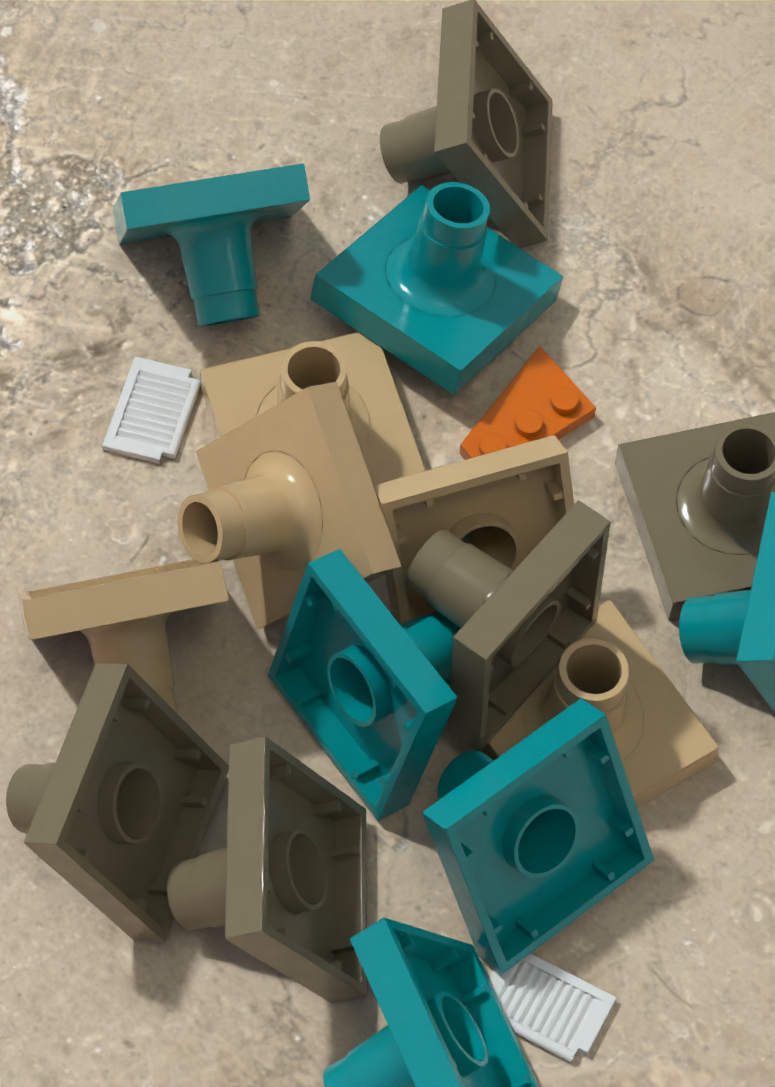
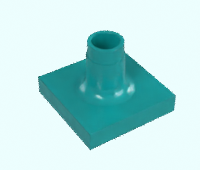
(213, 231)
(437, 285)
(738, 624)
(365, 682)
(537, 833)
(438, 1014)

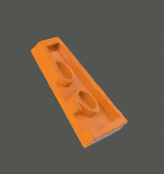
(532, 407)

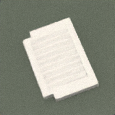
(152, 411)
(552, 1006)

